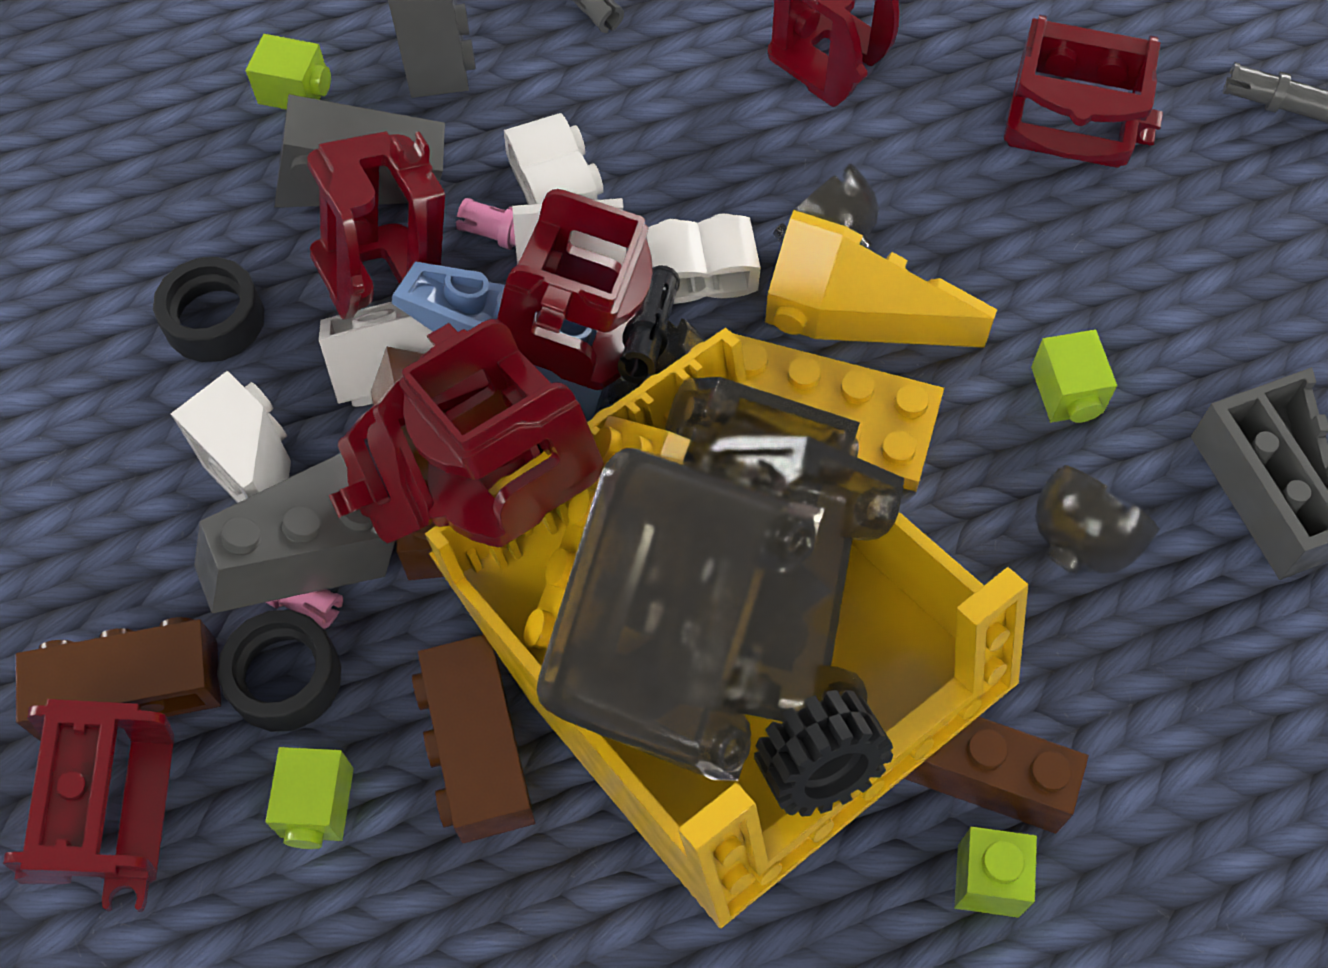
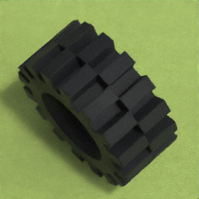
(823, 753)

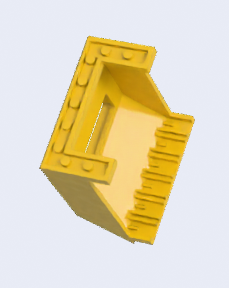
(909, 625)

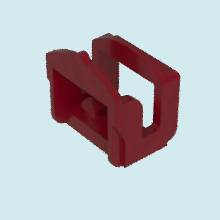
(804, 23)
(1091, 58)
(349, 213)
(578, 286)
(491, 430)
(409, 495)
(73, 796)

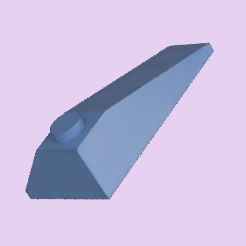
(465, 299)

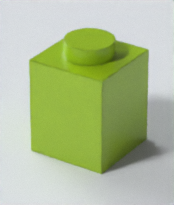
(285, 68)
(1073, 376)
(309, 796)
(996, 872)

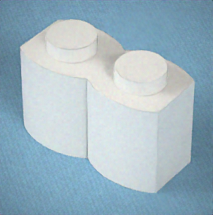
(550, 157)
(710, 256)

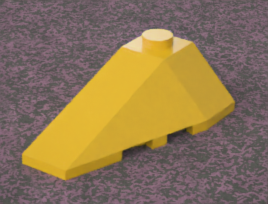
(845, 292)

